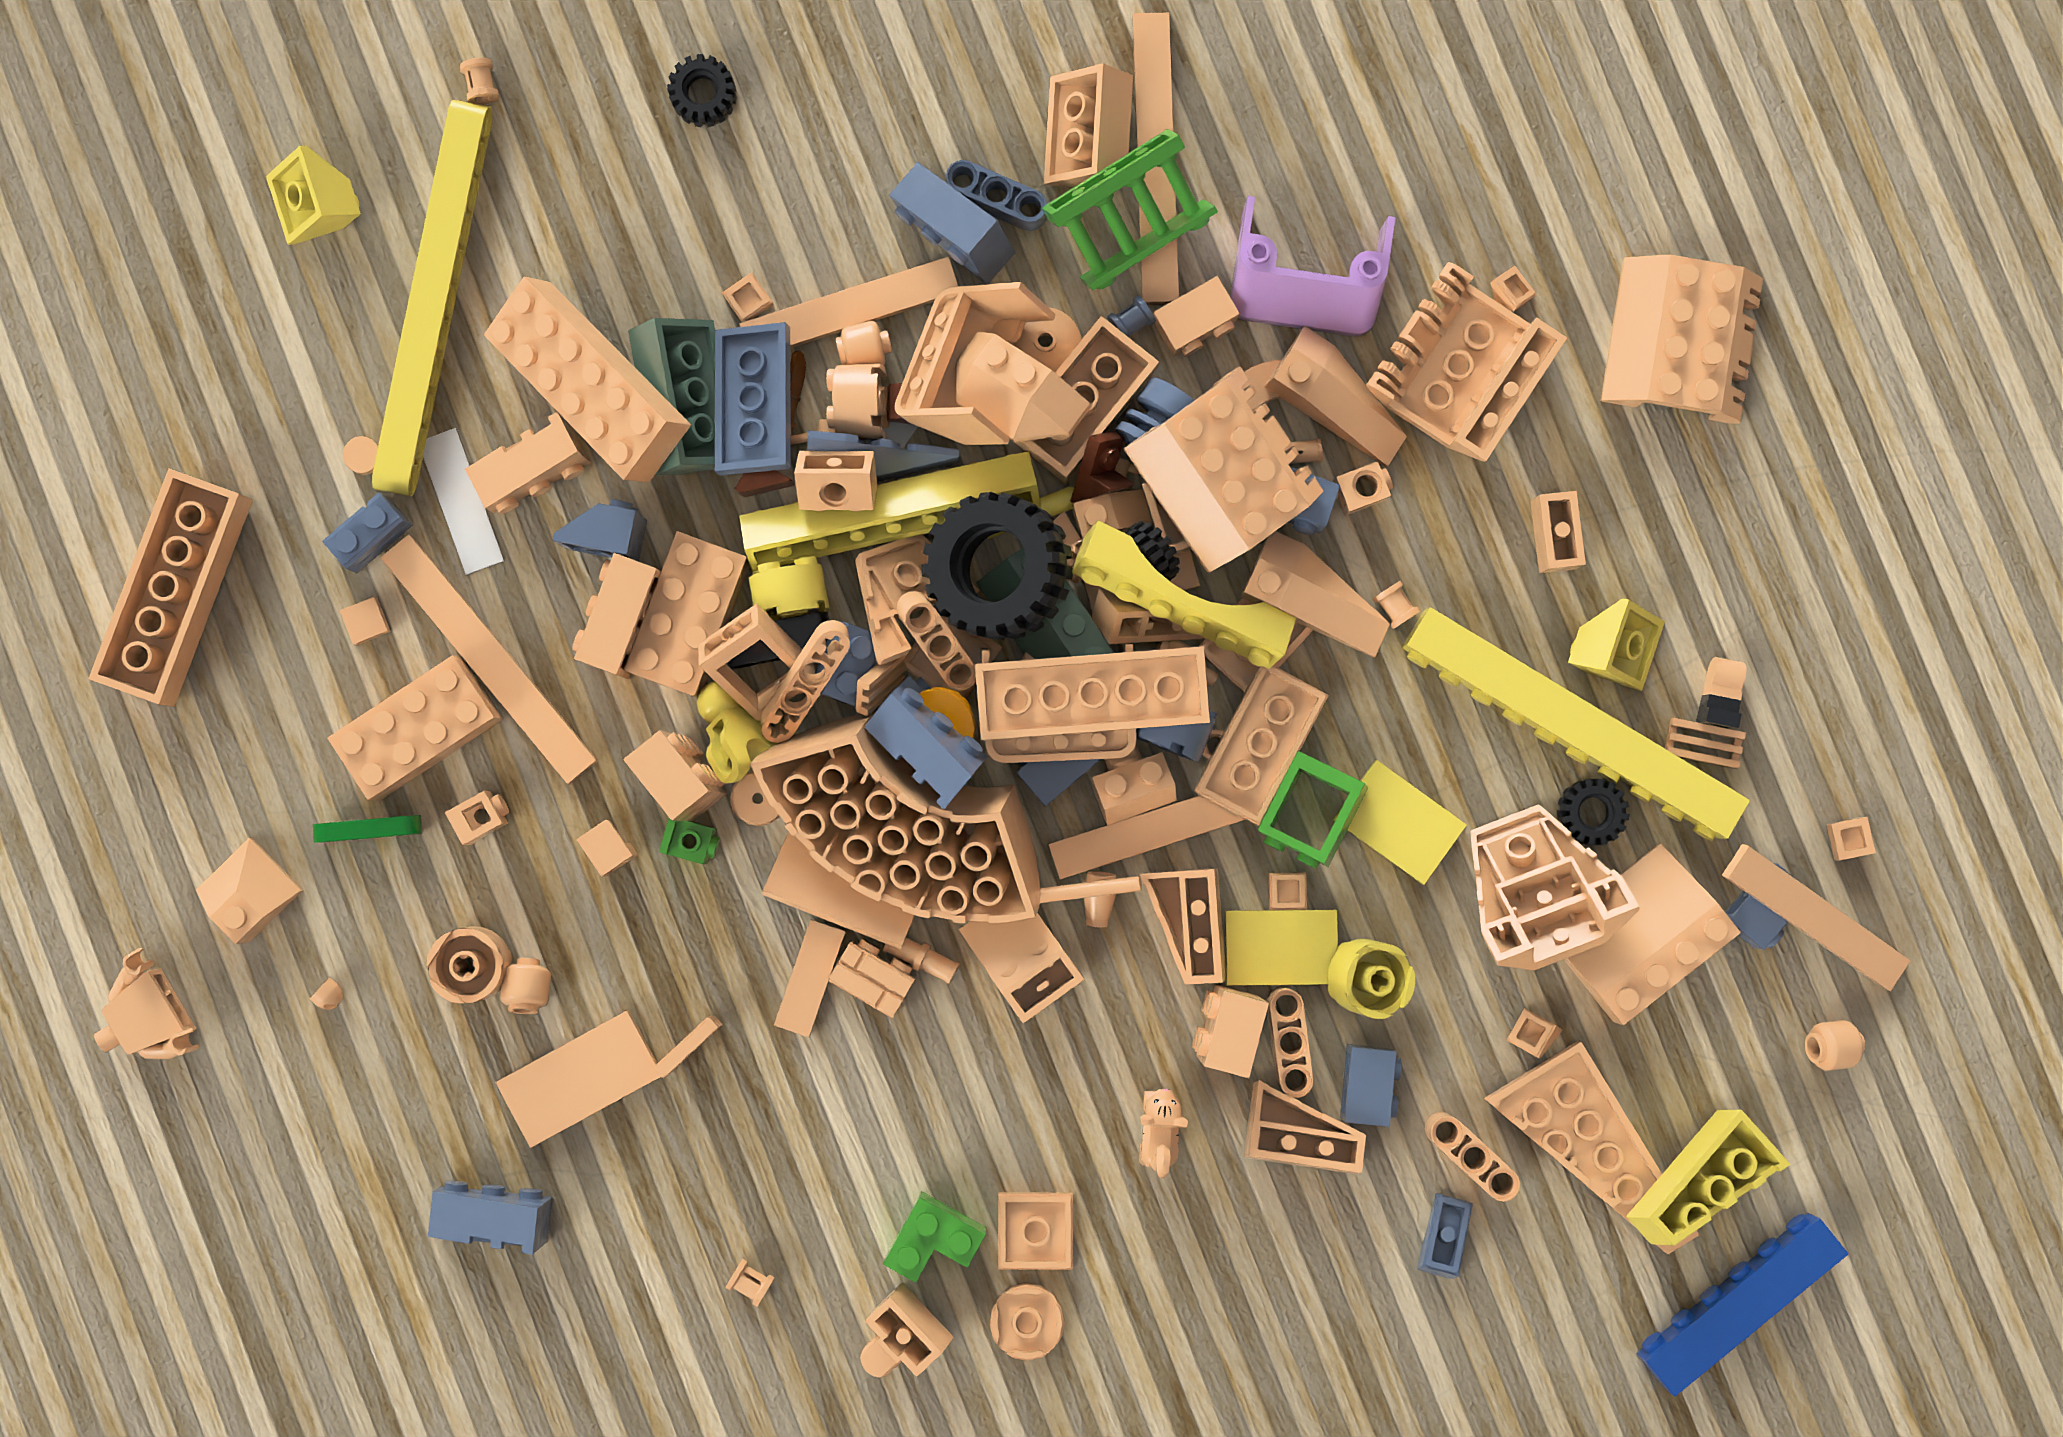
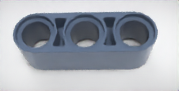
(1006, 210)

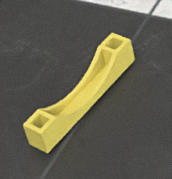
(1116, 564)

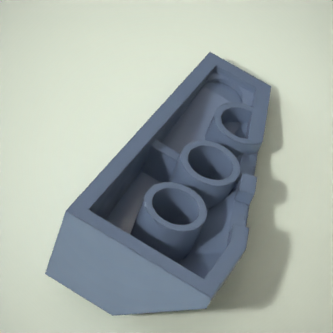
(889, 458)

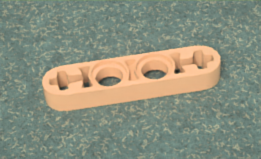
(808, 683)

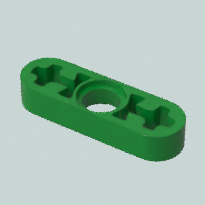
(367, 828)

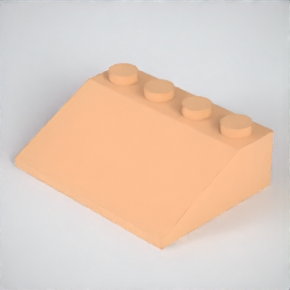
(1660, 944)

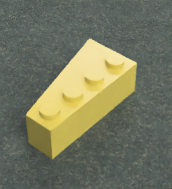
(1707, 1176)

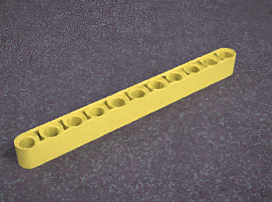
(432, 298)

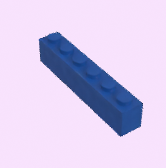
(1741, 1303)

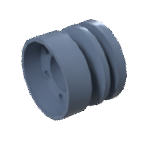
(1161, 403)

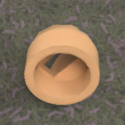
(328, 995)

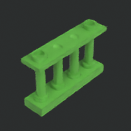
(1099, 191)

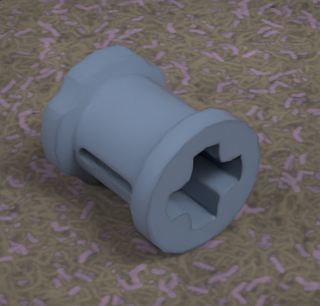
(1132, 317)

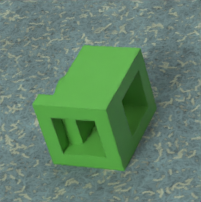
(674, 845)

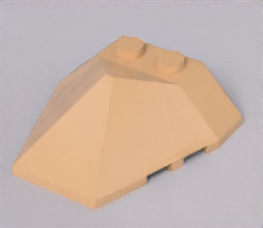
(1543, 891)

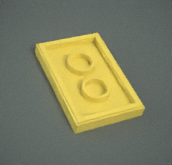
(1403, 823)
(1279, 946)

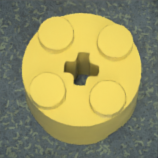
(789, 589)
(1370, 978)

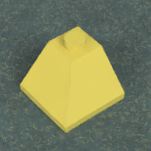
(311, 196)
(1618, 644)

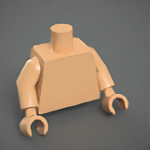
(145, 1014)

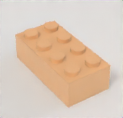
(1109, 374)
(687, 607)
(415, 728)
(676, 775)

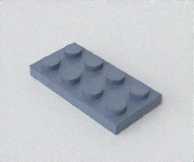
(752, 399)

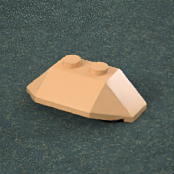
(1016, 390)

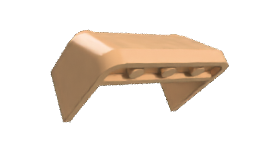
(956, 316)
(1062, 746)

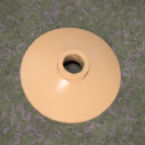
(1064, 338)

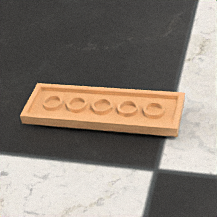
(1092, 693)

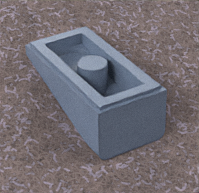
(1445, 1237)

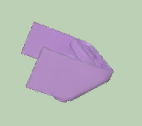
(1304, 297)

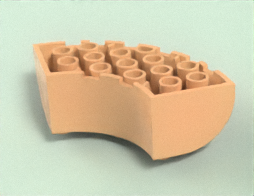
(890, 835)

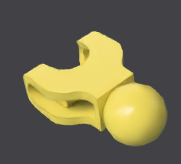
(732, 734)

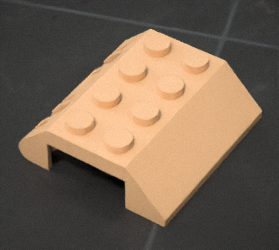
(1682, 335)
(1464, 366)
(1223, 472)

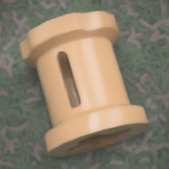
(479, 81)
(1396, 604)
(749, 1282)

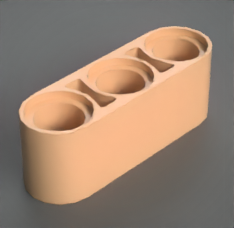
(928, 627)
(1299, 1057)
(1488, 1163)

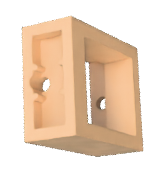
(736, 638)

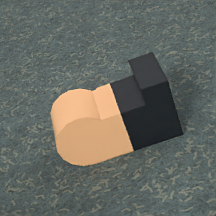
(1722, 694)

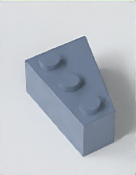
(952, 222)
(926, 743)
(490, 1216)

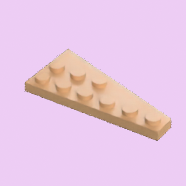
(1583, 1127)

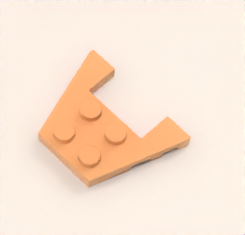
(883, 578)

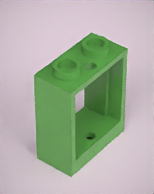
(1308, 855)

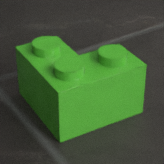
(930, 1228)

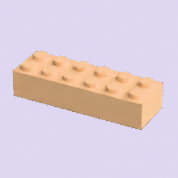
(587, 380)
(170, 588)

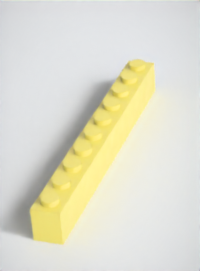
(1574, 724)

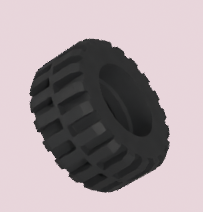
(952, 556)

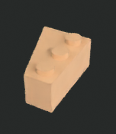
(528, 466)
(1296, 1134)

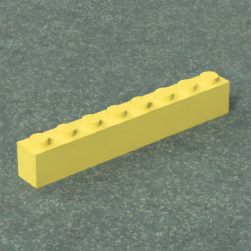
(900, 511)

